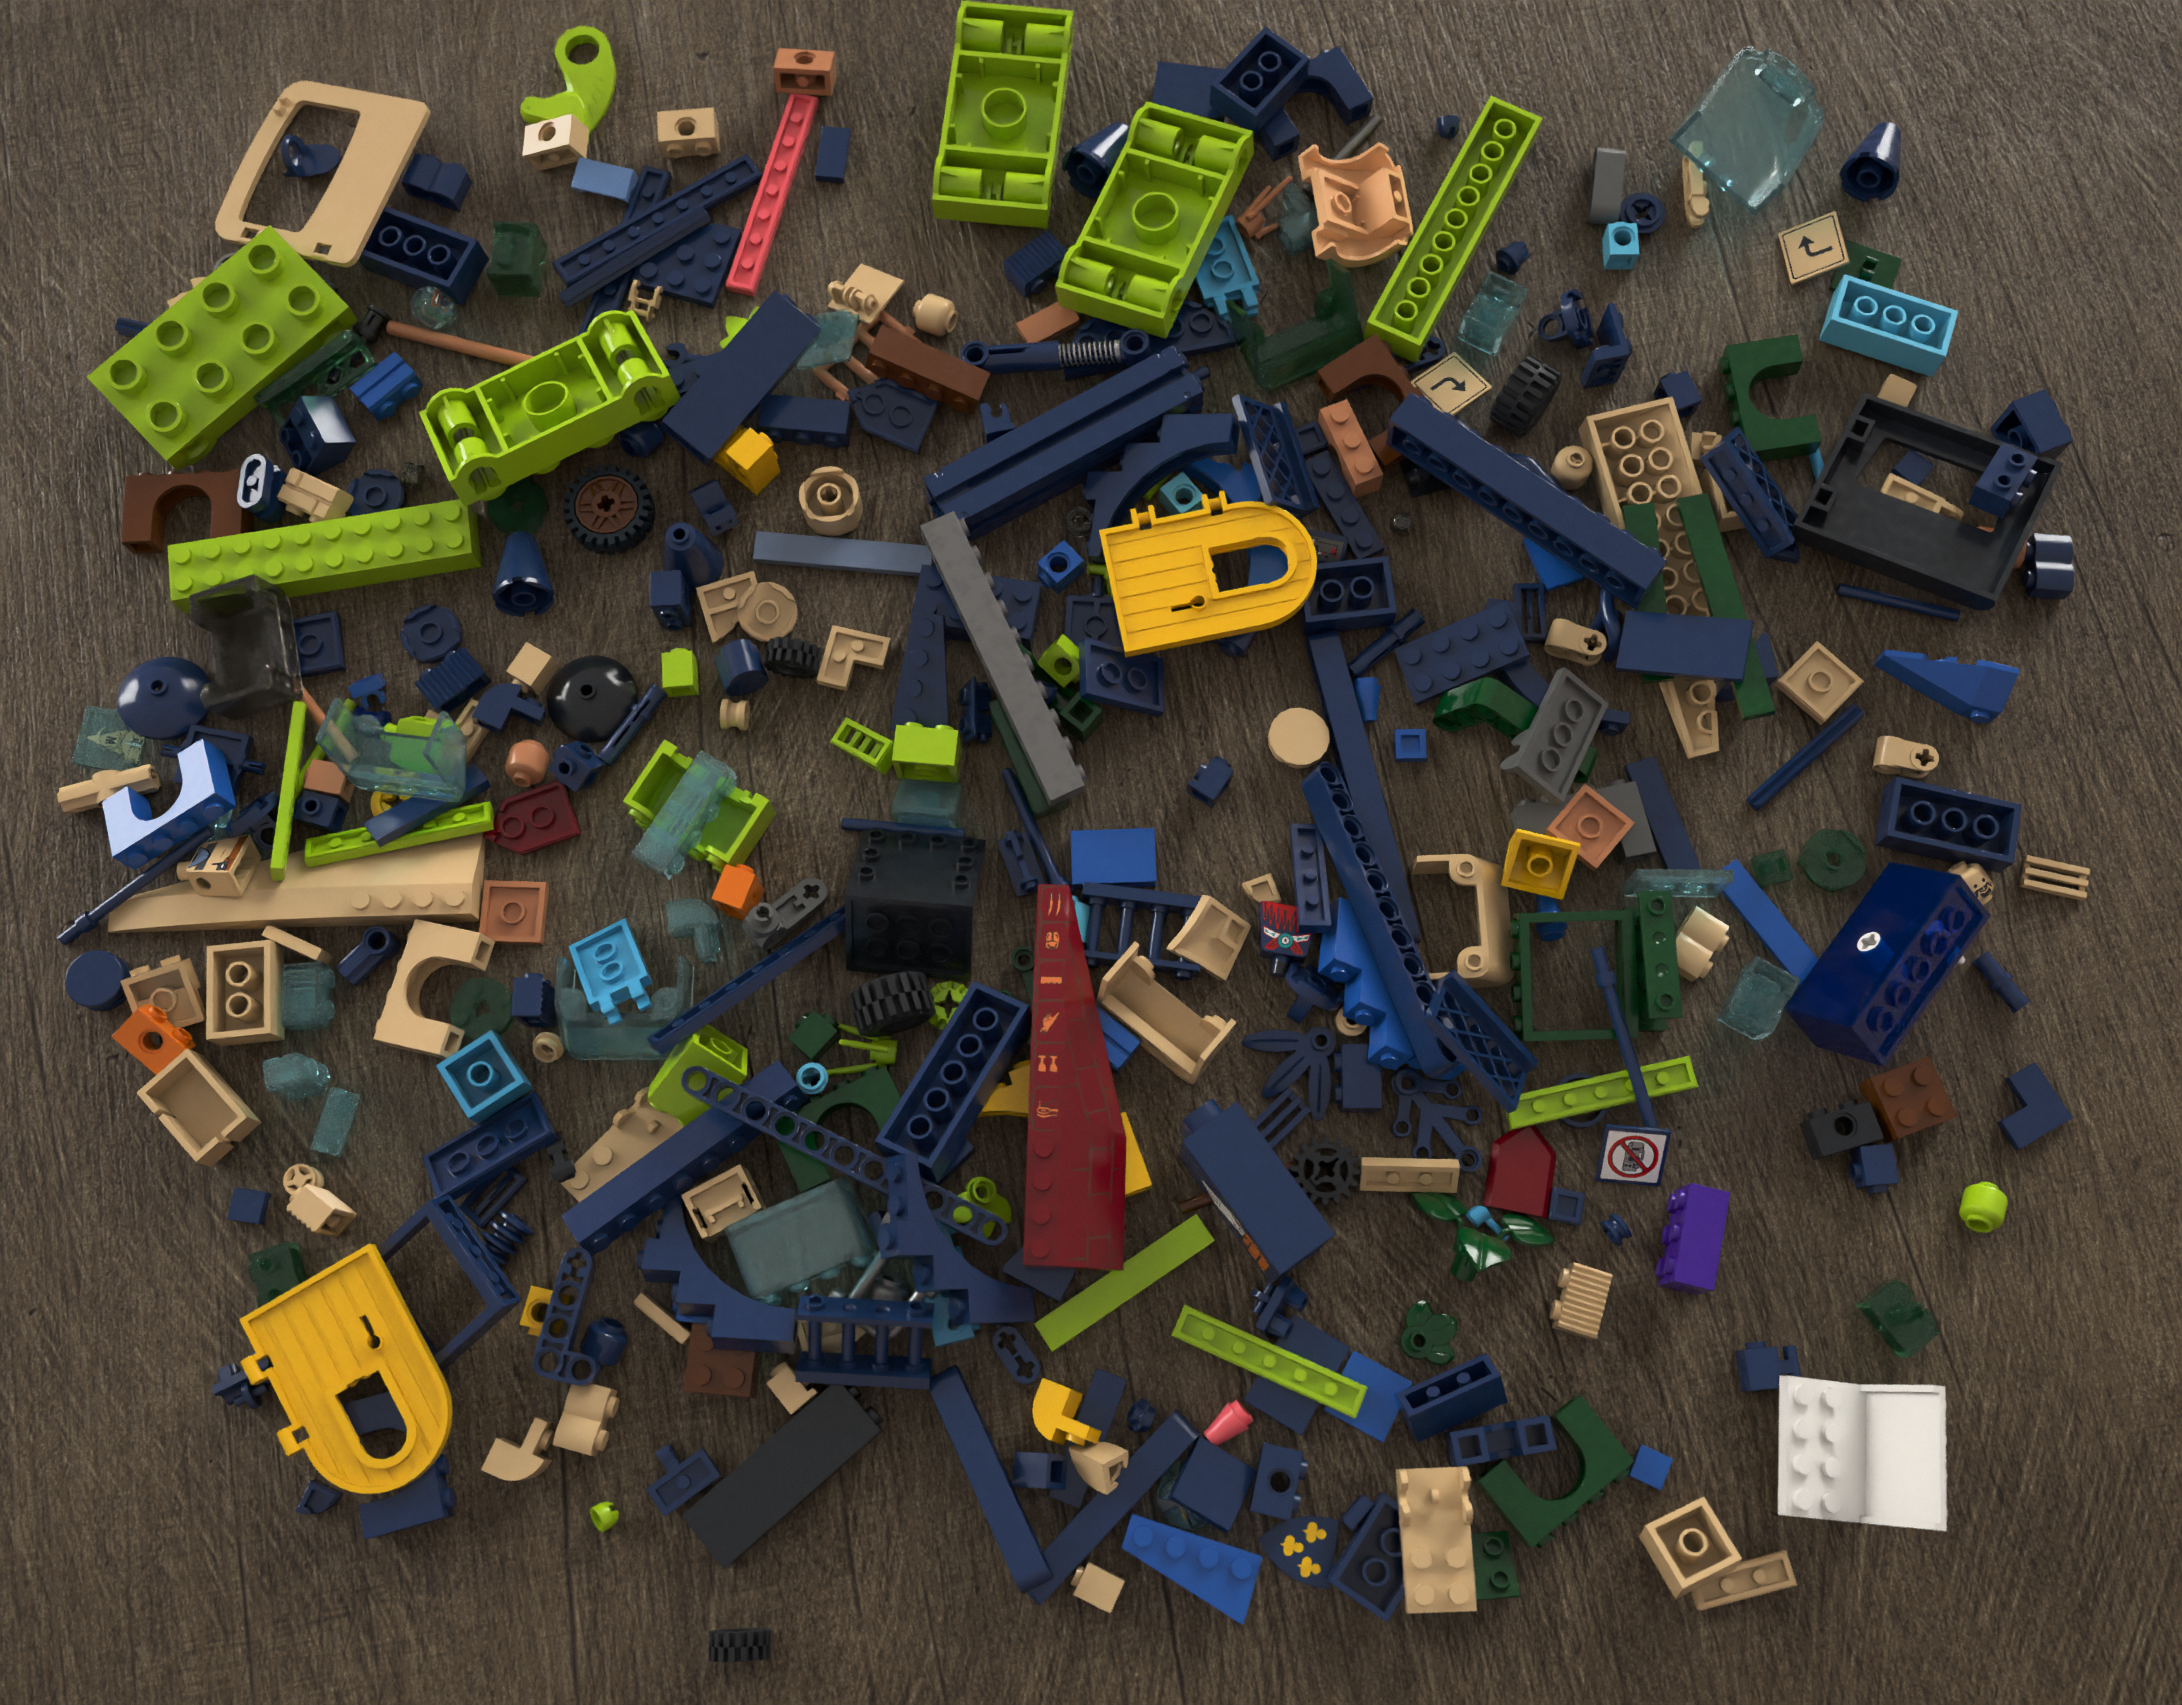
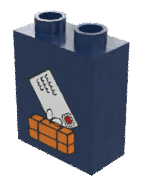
(1251, 1189)

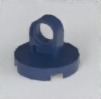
(1572, 319)
(255, 818)
(1312, 990)

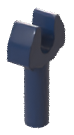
(679, 349)

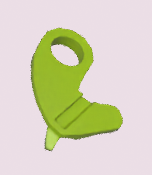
(588, 85)

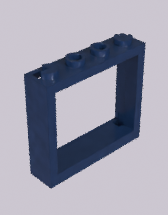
(475, 1262)

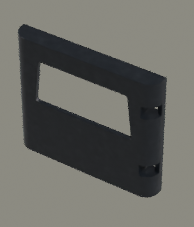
(1908, 539)

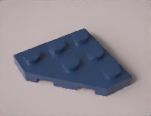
(693, 266)

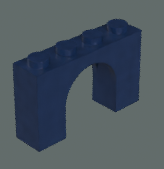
(1337, 81)
(423, 1499)

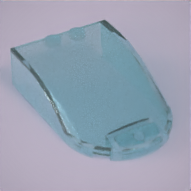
(1752, 126)

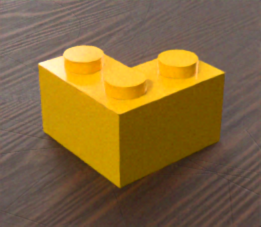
(750, 459)

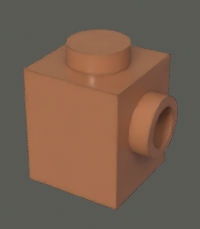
(327, 779)

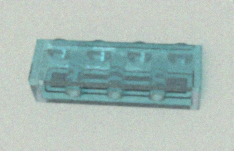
(685, 815)

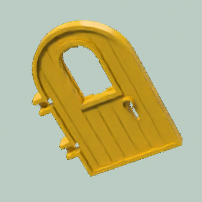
(1173, 569)
(325, 1347)

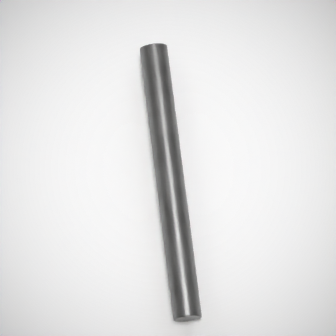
(1351, 144)

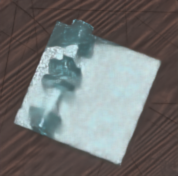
(835, 339)

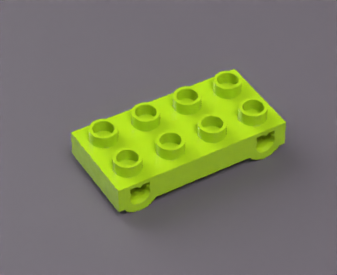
(1003, 114)
(1154, 219)
(220, 346)
(549, 407)

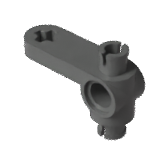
(771, 923)

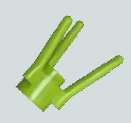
(881, 1050)

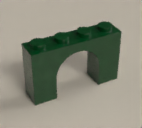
(1749, 364)
(872, 1092)
(1600, 1462)

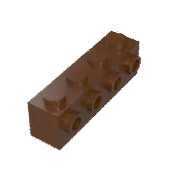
(926, 370)

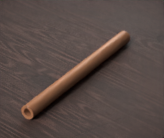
(455, 343)

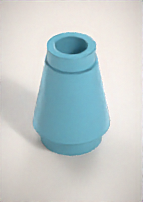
(807, 1074)

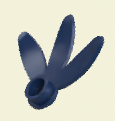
(1306, 1055)

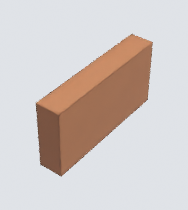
(1047, 324)

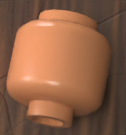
(527, 763)

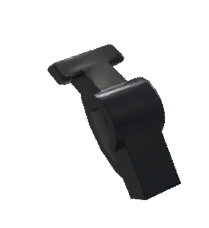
(564, 1167)

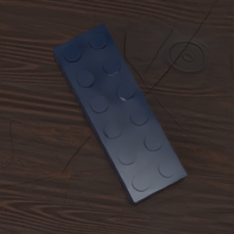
(956, 1079)

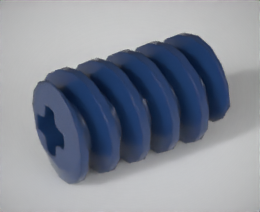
(505, 1235)

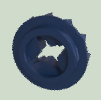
(1641, 202)

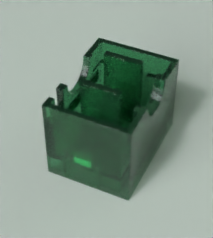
(517, 259)

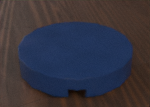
(376, 492)
(431, 633)

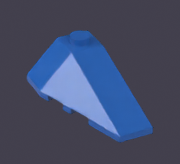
(1965, 689)

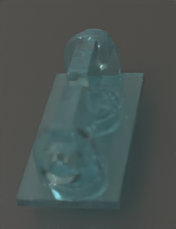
(335, 1122)

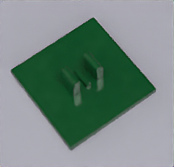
(1868, 265)

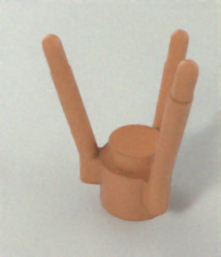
(1251, 220)

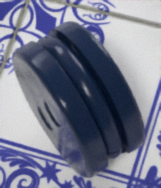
(95, 980)

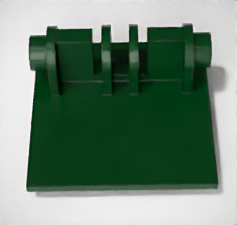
(1493, 1566)

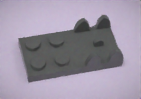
(1557, 737)

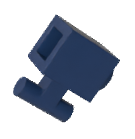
(1761, 1367)

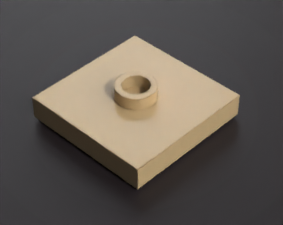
(1819, 682)

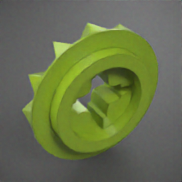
(939, 995)

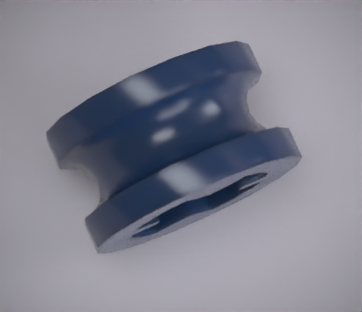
(1615, 1229)

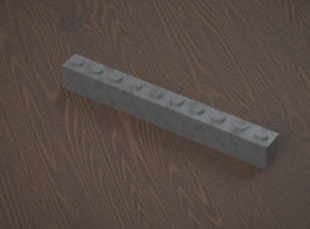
(1002, 658)

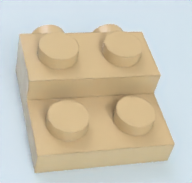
(168, 987)

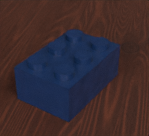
(1259, 81)
(1350, 596)
(1372, 1560)

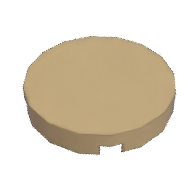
(767, 611)
(1298, 737)

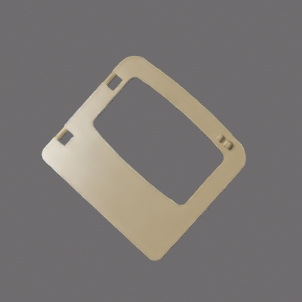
(360, 186)

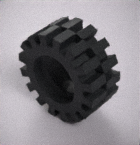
(792, 658)
(739, 1644)

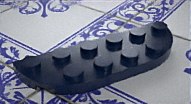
(1192, 334)

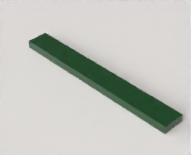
(1723, 596)

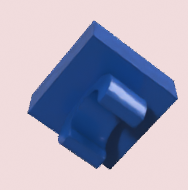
(369, 686)

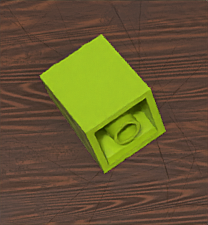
(705, 1049)

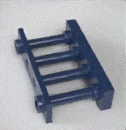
(1129, 901)
(860, 1369)

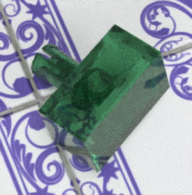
(1898, 1317)

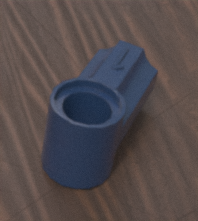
(367, 957)

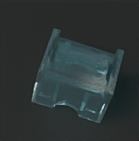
(1492, 313)
(1758, 1000)

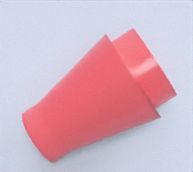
(1229, 1423)

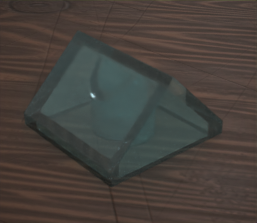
(927, 803)

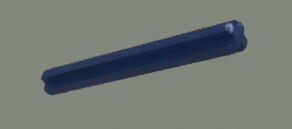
(1805, 757)

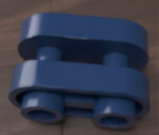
(259, 488)

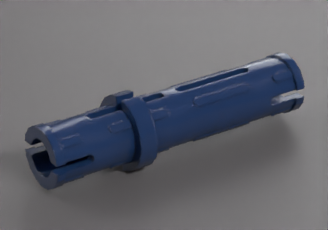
(1390, 639)
(632, 724)

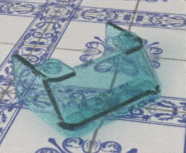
(396, 761)
(590, 1034)

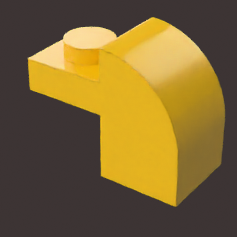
(1054, 1415)

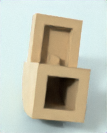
(517, 1462)

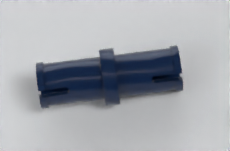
(2001, 982)

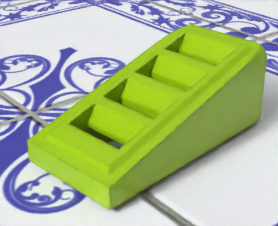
(880, 756)

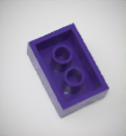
(1693, 1239)

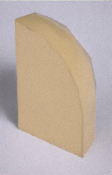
(1099, 1464)

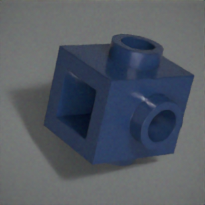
(576, 765)

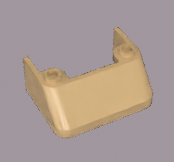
(1490, 961)
(1159, 1019)

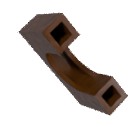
(1368, 365)
(151, 498)

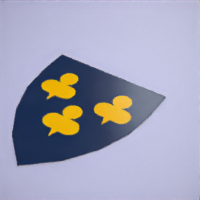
(1303, 1548)

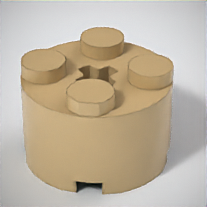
(836, 516)

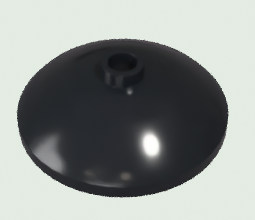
(596, 715)

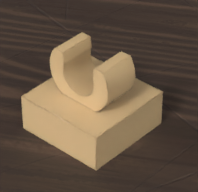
(1701, 443)

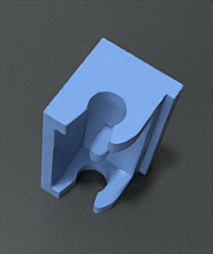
(604, 179)

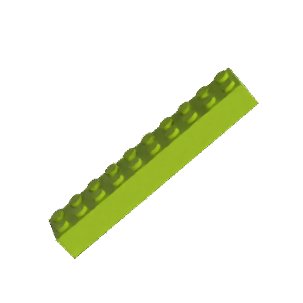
(1453, 228)
(333, 552)

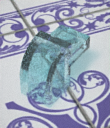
(1296, 227)
(698, 919)

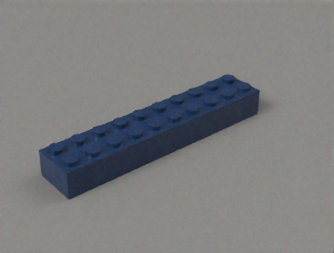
(1525, 500)

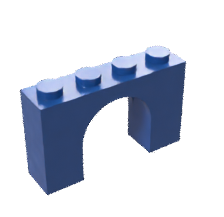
(203, 798)

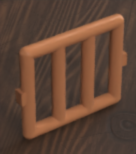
(858, 368)

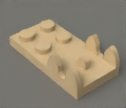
(627, 1141)
(1436, 1539)

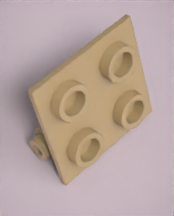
(864, 292)

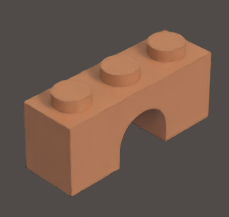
(1355, 454)

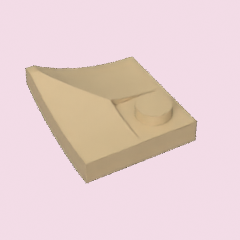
(1211, 938)

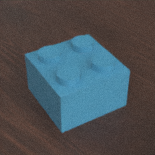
(484, 1077)

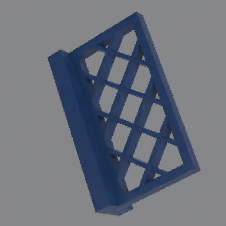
(1276, 456)
(1751, 493)
(1493, 1039)

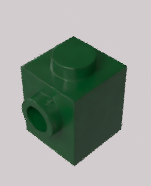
(815, 1035)

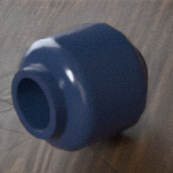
(641, 438)
(604, 1341)

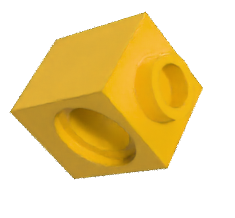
(536, 1298)

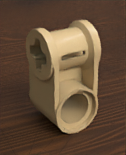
(1571, 642)
(1899, 757)

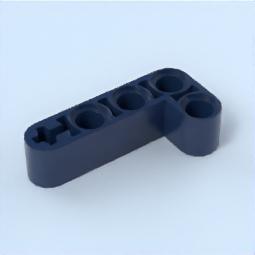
(572, 1315)

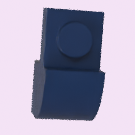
(713, 507)
(501, 703)

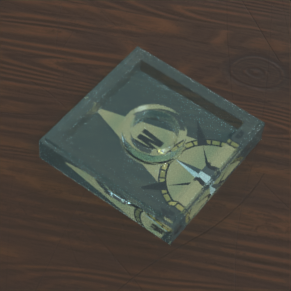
(106, 742)

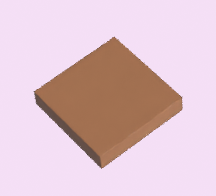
(1593, 824)
(514, 912)

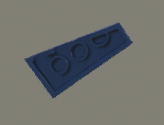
(924, 675)

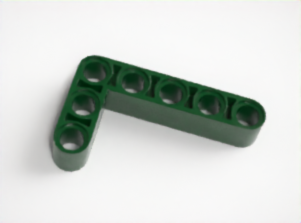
(1499, 707)

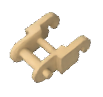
(653, 303)

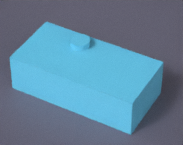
(1888, 325)

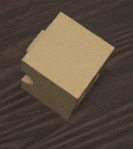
(722, 1202)

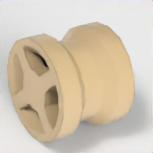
(734, 714)
(299, 1175)

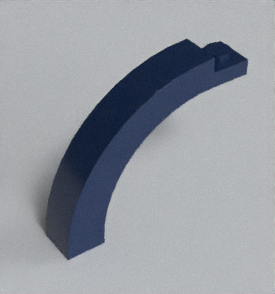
(1531, 686)

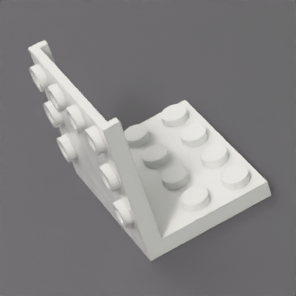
(1862, 1452)

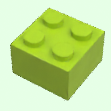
(927, 753)

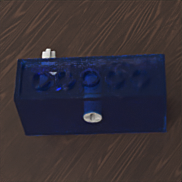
(1887, 962)

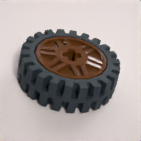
(614, 529)

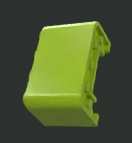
(724, 840)

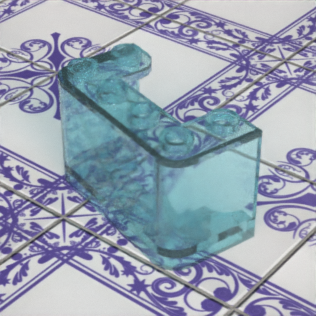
(802, 1241)

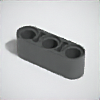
(1606, 186)

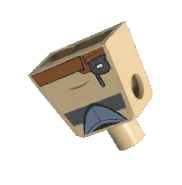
(221, 866)

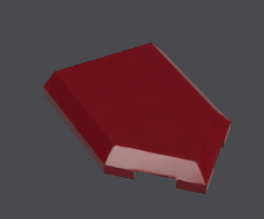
(535, 819)
(1520, 1173)

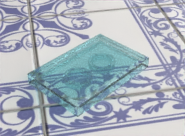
(1679, 881)

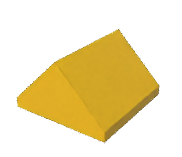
(1539, 863)

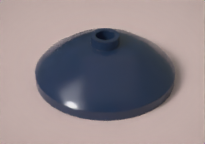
(164, 712)

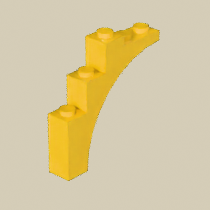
(1014, 1101)

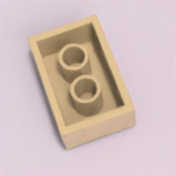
(244, 993)

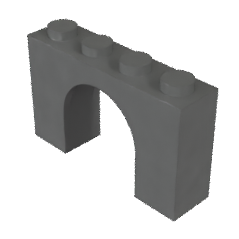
(1633, 847)

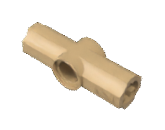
(104, 784)

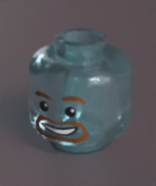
(433, 307)

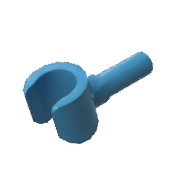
(1479, 1215)

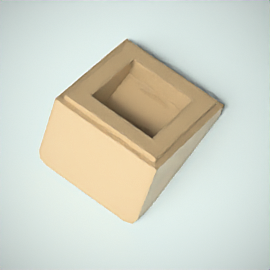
(1897, 390)

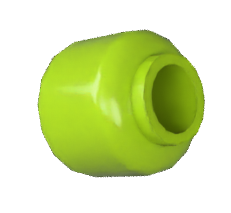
(1983, 1207)

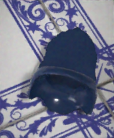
(308, 159)

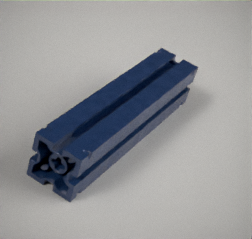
(1065, 443)

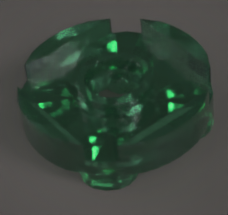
(532, 511)
(1827, 876)
(475, 992)

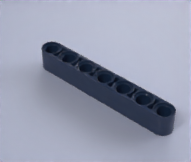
(990, 1480)
(1106, 1510)

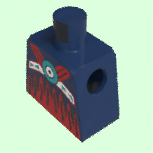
(1280, 937)

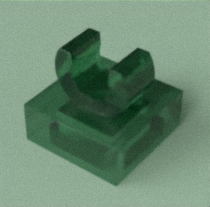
(1772, 868)

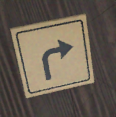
(1813, 248)
(1452, 385)

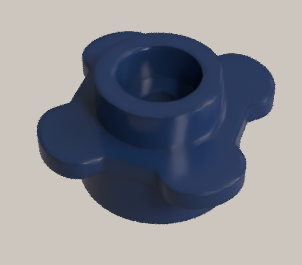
(1140, 1416)

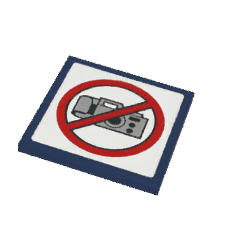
(1632, 1155)

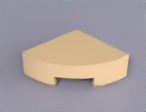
(1262, 889)

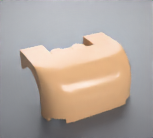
(1358, 206)

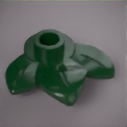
(1433, 1332)

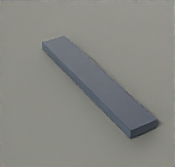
(840, 553)

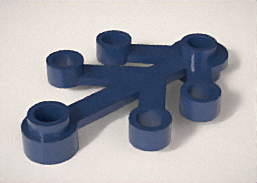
(1432, 1115)

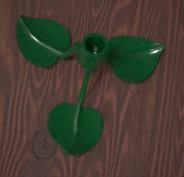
(1475, 1249)

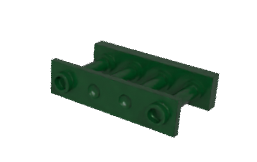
(1656, 961)

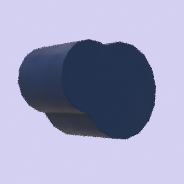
(740, 668)

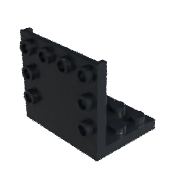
(913, 904)

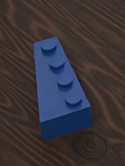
(1203, 1566)

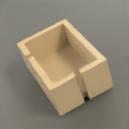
(204, 1107)

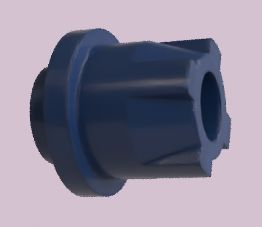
(1512, 257)

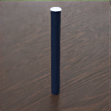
(1898, 602)
(860, 824)

